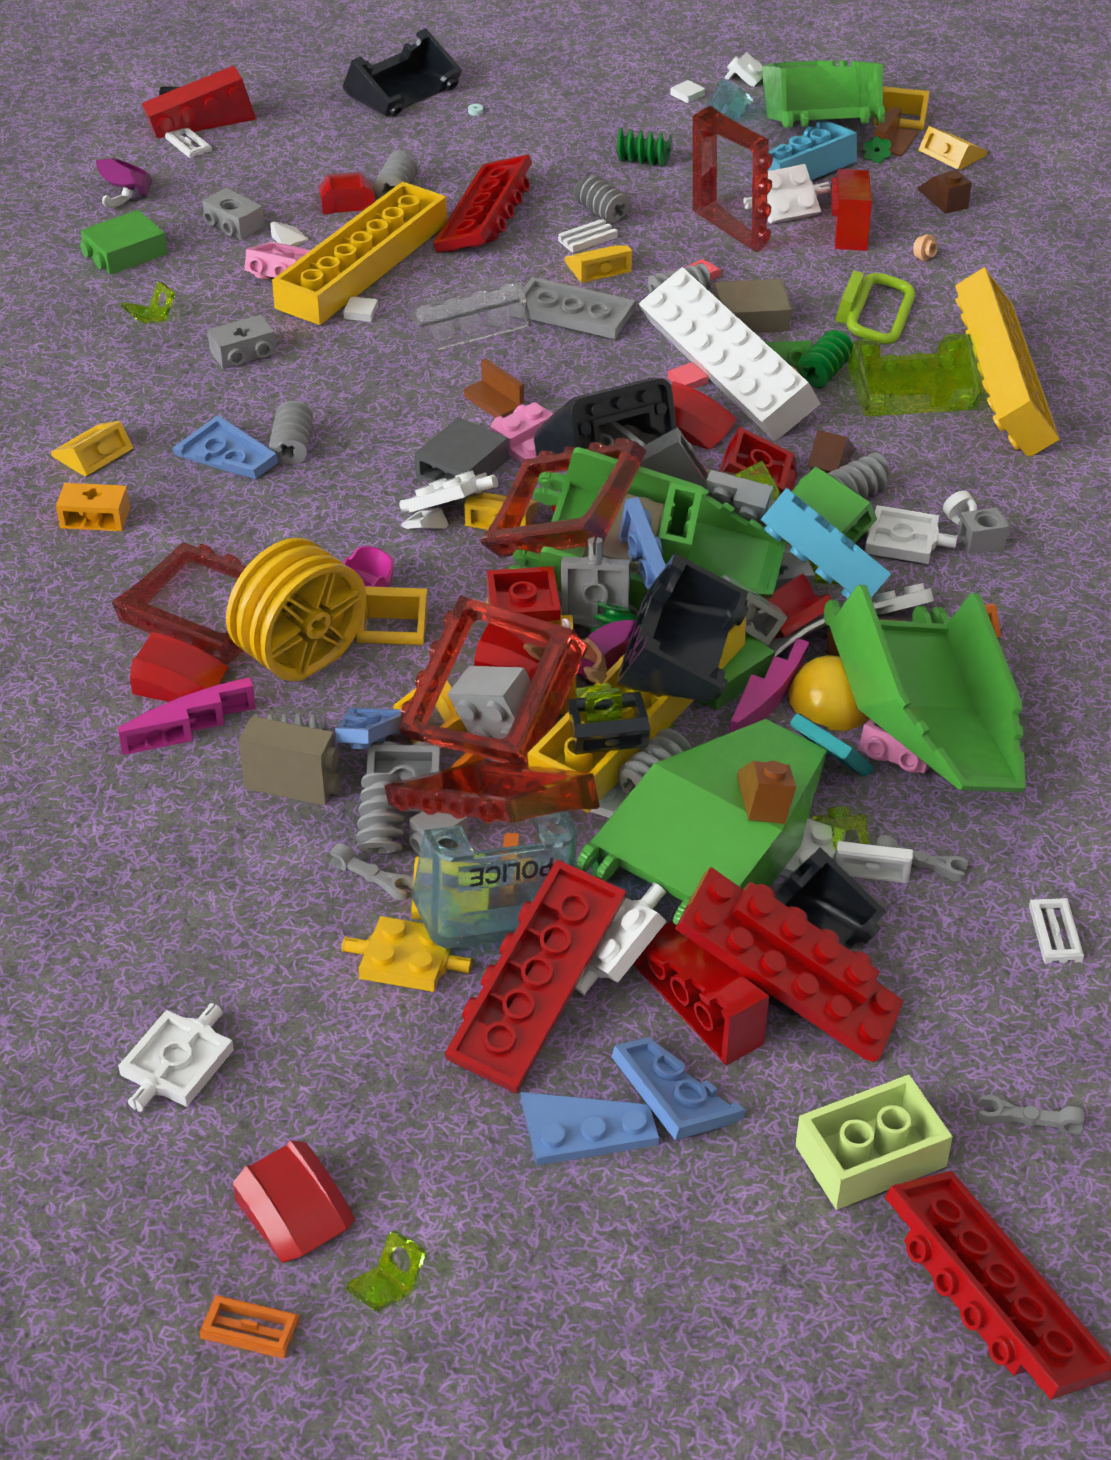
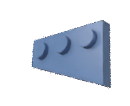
(227, 448)
(643, 546)
(367, 725)
(671, 1093)
(583, 1127)

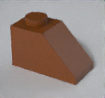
(767, 790)

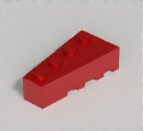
(201, 105)
(851, 208)
(706, 993)

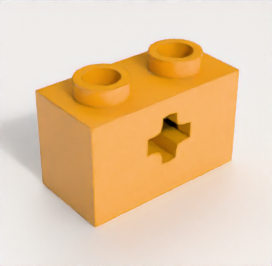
(93, 506)

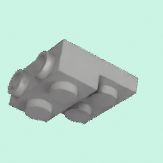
(746, 496)
(404, 761)

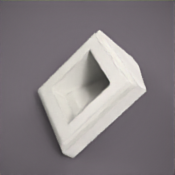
(287, 234)
(427, 519)

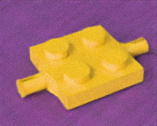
(404, 955)

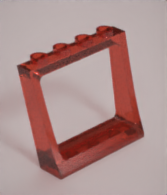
(706, 127)
(507, 535)
(134, 610)
(541, 702)
(495, 791)

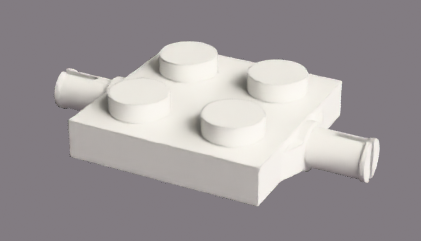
(792, 194)
(449, 490)
(906, 535)
(625, 939)
(176, 1058)

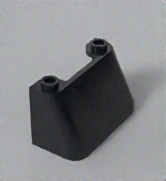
(403, 78)
(642, 404)
(682, 633)
(830, 902)

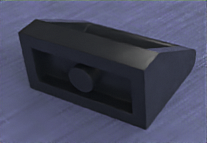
(609, 734)

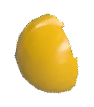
(824, 695)

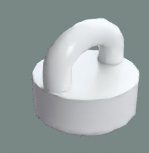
(957, 503)

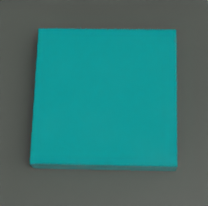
(834, 746)

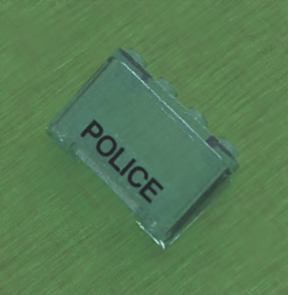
(479, 894)

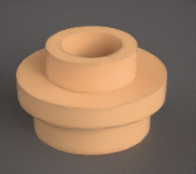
(925, 247)

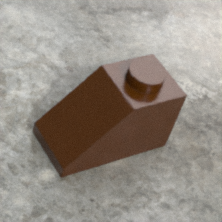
(948, 191)
(830, 451)

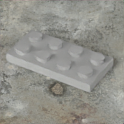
(577, 307)

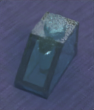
(730, 100)

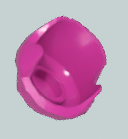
(372, 566)

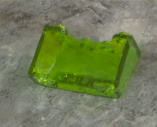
(915, 381)

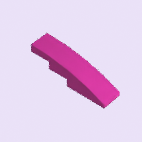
(766, 693)
(176, 719)

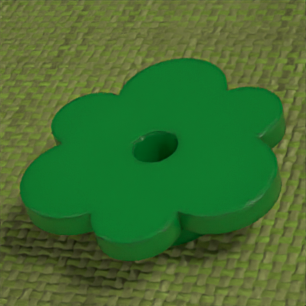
(877, 144)

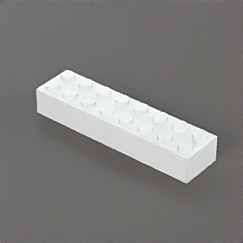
(730, 354)

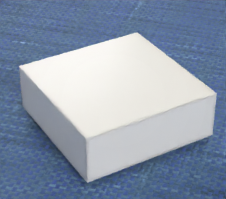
(687, 91)
(360, 309)

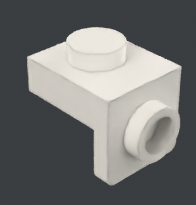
(746, 68)

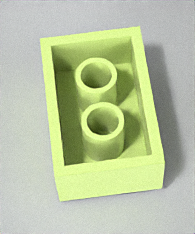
(873, 1141)

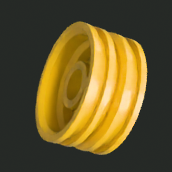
(295, 608)

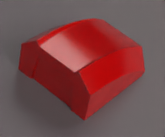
(345, 193)
(700, 417)
(748, 449)
(505, 649)
(173, 668)
(292, 1201)

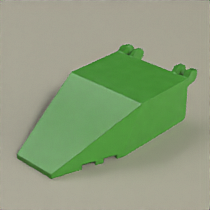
(823, 91)
(721, 537)
(936, 688)
(694, 817)

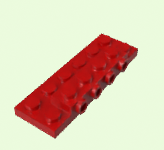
(486, 205)
(793, 961)
(534, 976)
(996, 1287)

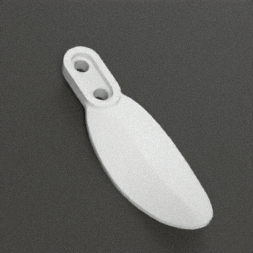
(884, 603)

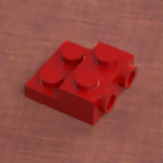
(525, 591)

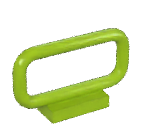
(856, 296)

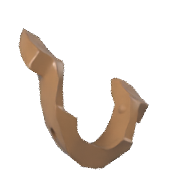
(595, 673)

